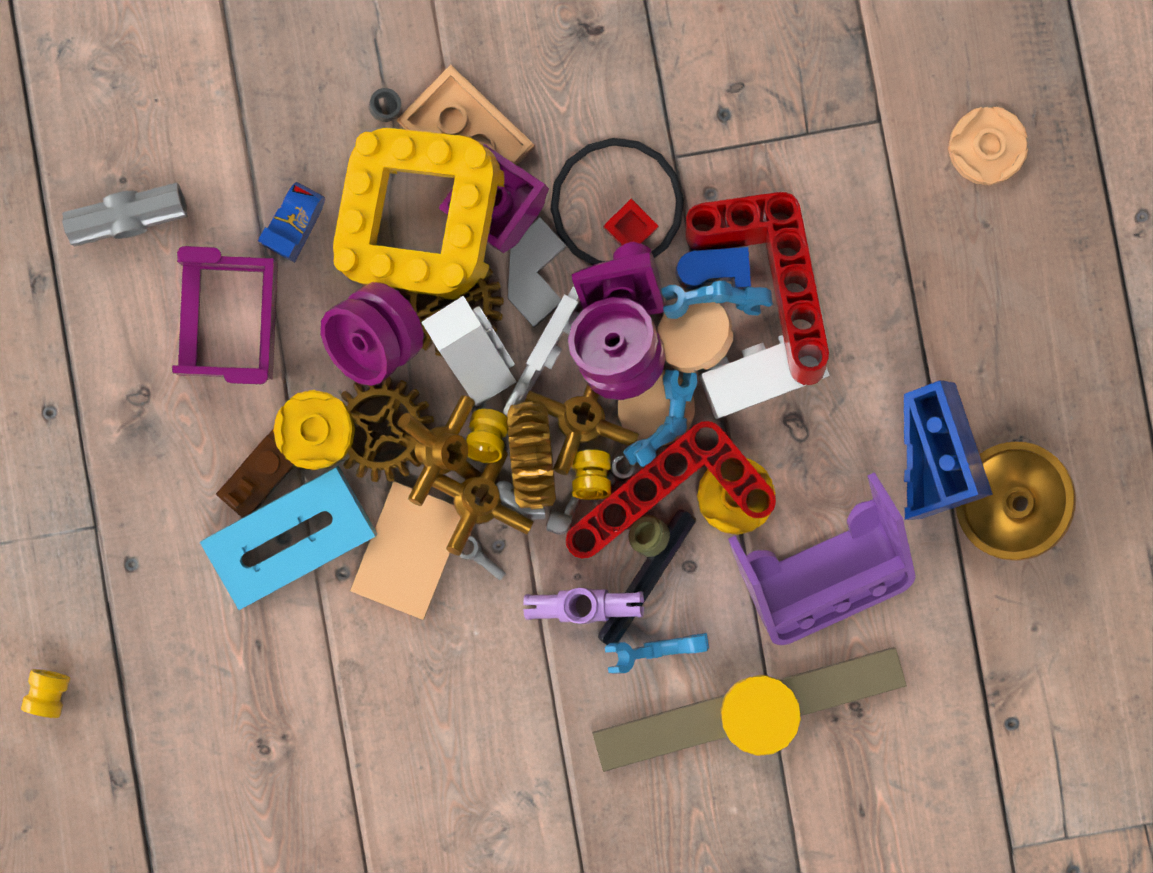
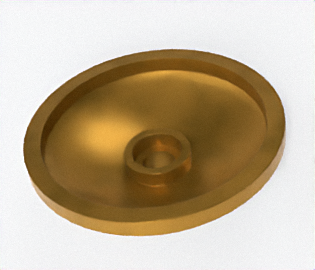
(1015, 473)

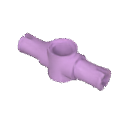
(564, 605)

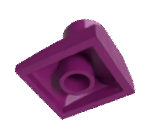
(514, 205)
(629, 275)

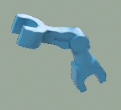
(746, 300)
(674, 425)
(655, 649)

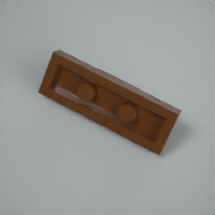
(255, 477)

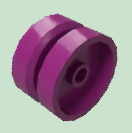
(371, 333)
(617, 348)

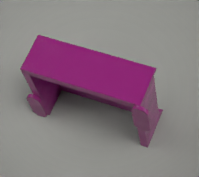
(210, 258)

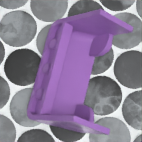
(834, 576)

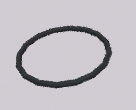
(600, 145)

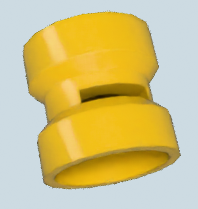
(486, 435)
(591, 475)
(45, 693)

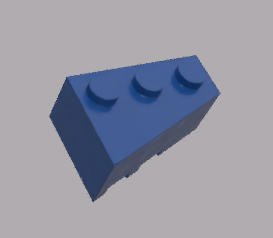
(941, 452)

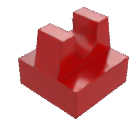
(630, 224)

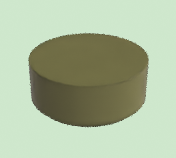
(649, 535)

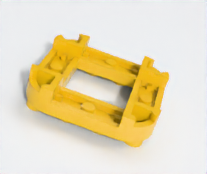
(468, 219)

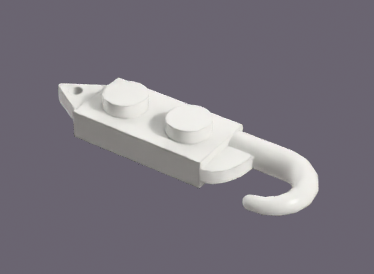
(545, 351)

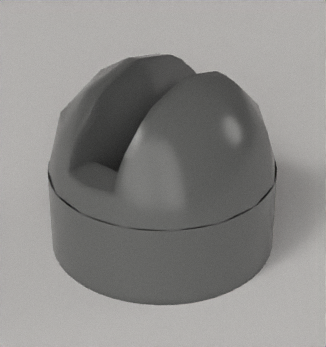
(392, 104)

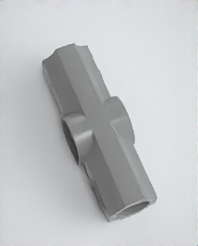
(124, 214)

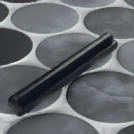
(649, 575)

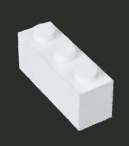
(471, 349)
(751, 379)

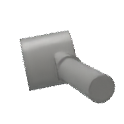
(614, 476)
(560, 522)
(478, 556)

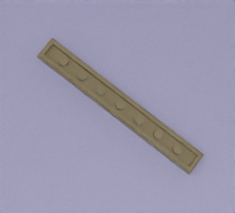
(702, 720)

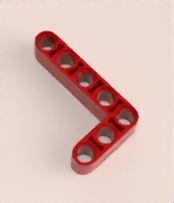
(784, 269)
(666, 483)

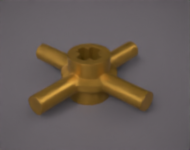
(579, 433)
(440, 449)
(488, 508)

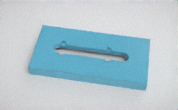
(324, 493)

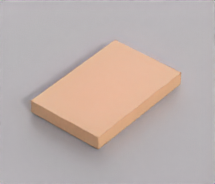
(458, 108)
(407, 552)

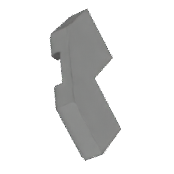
(525, 286)

